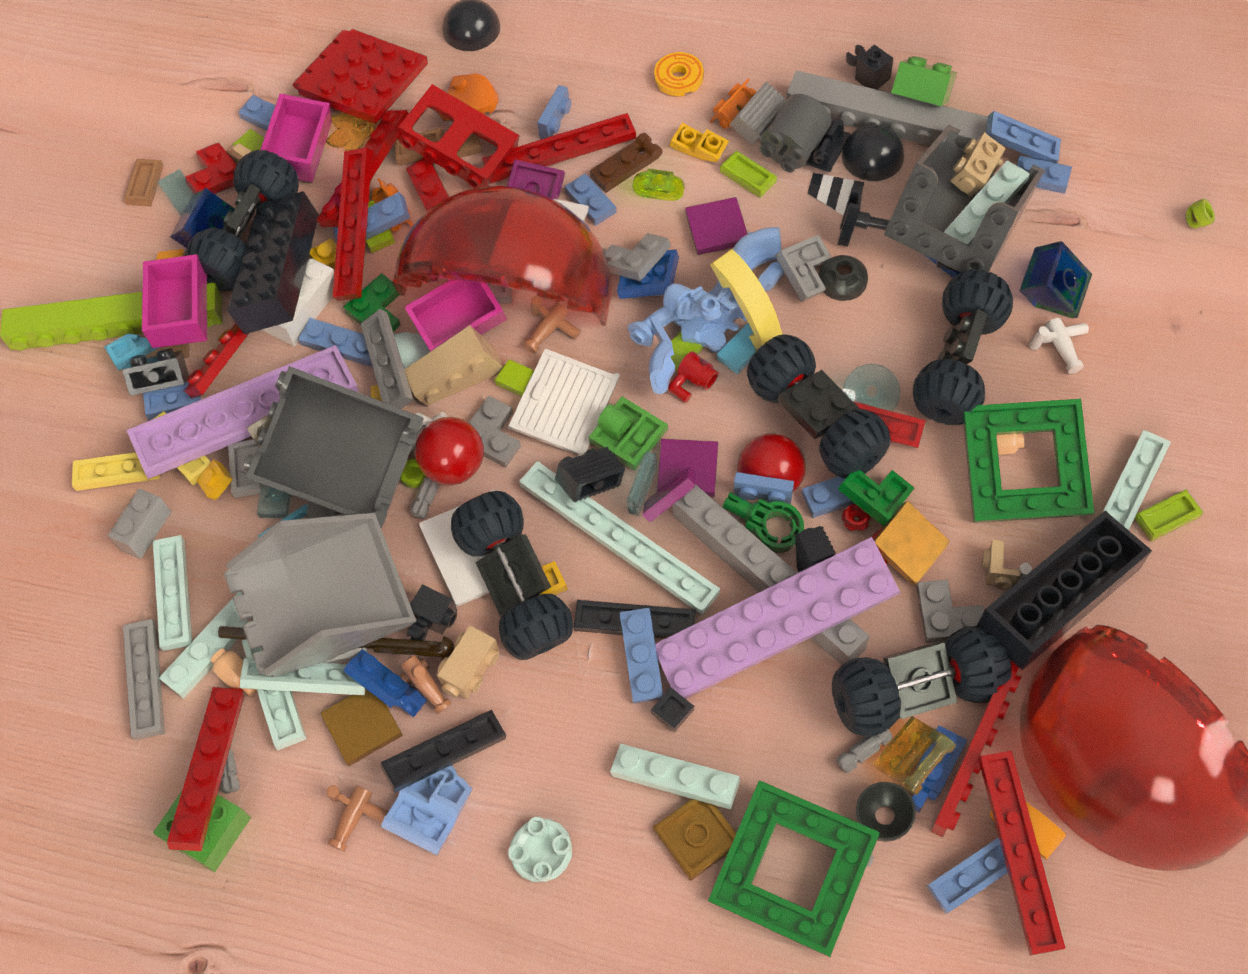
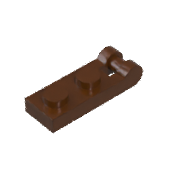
(626, 162)

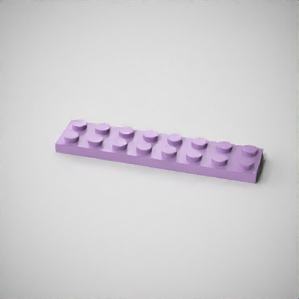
(223, 416)
(776, 619)

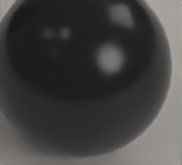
(470, 25)
(873, 153)

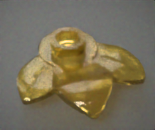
(350, 132)

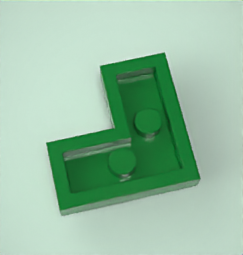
(374, 297)
(876, 500)

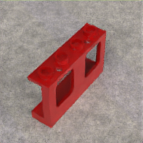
(465, 122)

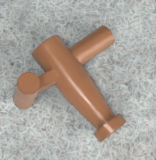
(550, 321)
(416, 672)
(355, 807)

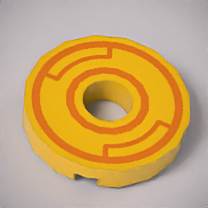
(674, 63)

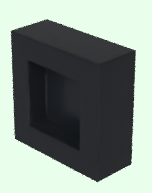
(672, 709)

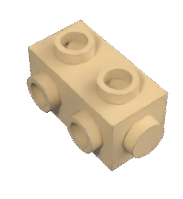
(977, 165)
(467, 663)

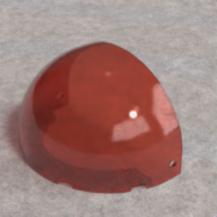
(511, 242)
(1134, 753)

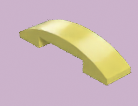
(750, 296)

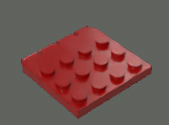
(360, 74)

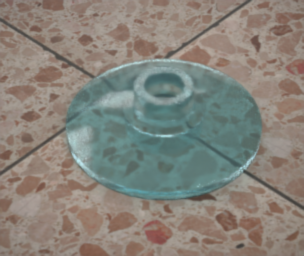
(873, 375)

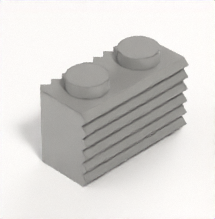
(758, 113)
(139, 523)

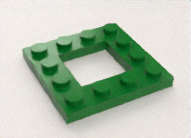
(1074, 489)
(853, 847)

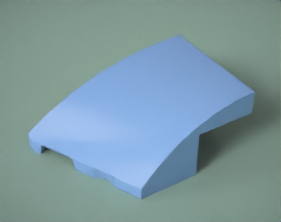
(428, 809)

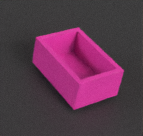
(299, 133)
(174, 301)
(452, 309)

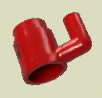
(694, 370)

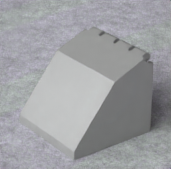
(317, 591)

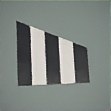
(832, 190)

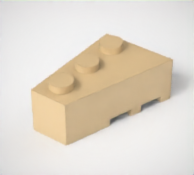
(453, 367)

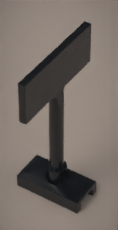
(855, 218)

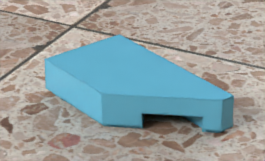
(127, 347)
(738, 350)

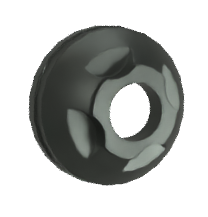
(844, 286)
(891, 796)

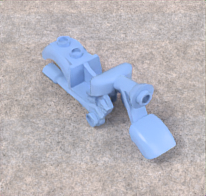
(704, 314)

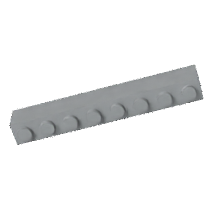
(903, 115)
(757, 564)

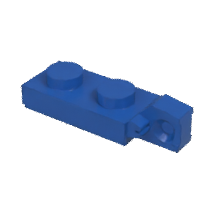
(384, 683)
(937, 778)

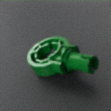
(760, 512)

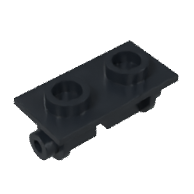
(830, 147)

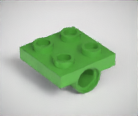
(627, 432)

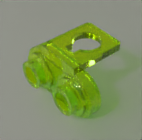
(658, 185)

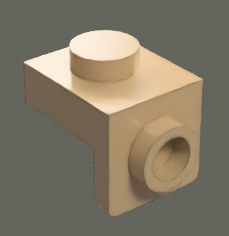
(996, 574)

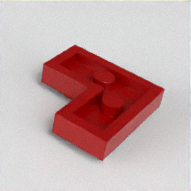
(217, 172)

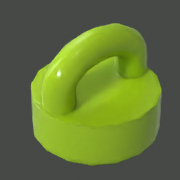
(1203, 213)

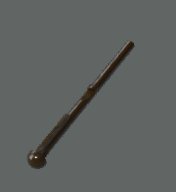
(382, 645)

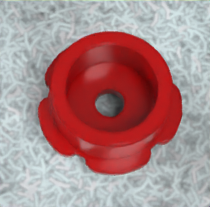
(855, 511)

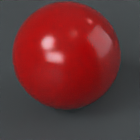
(449, 451)
(773, 457)

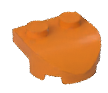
(474, 91)

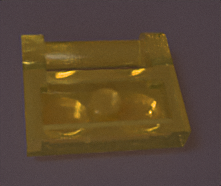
(908, 748)

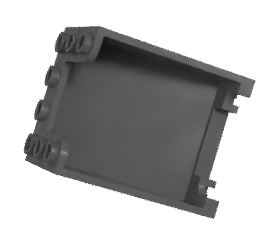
(933, 203)
(333, 446)

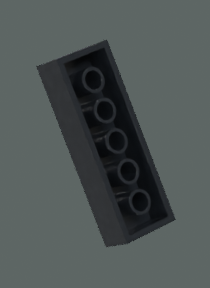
(273, 263)
(1064, 589)

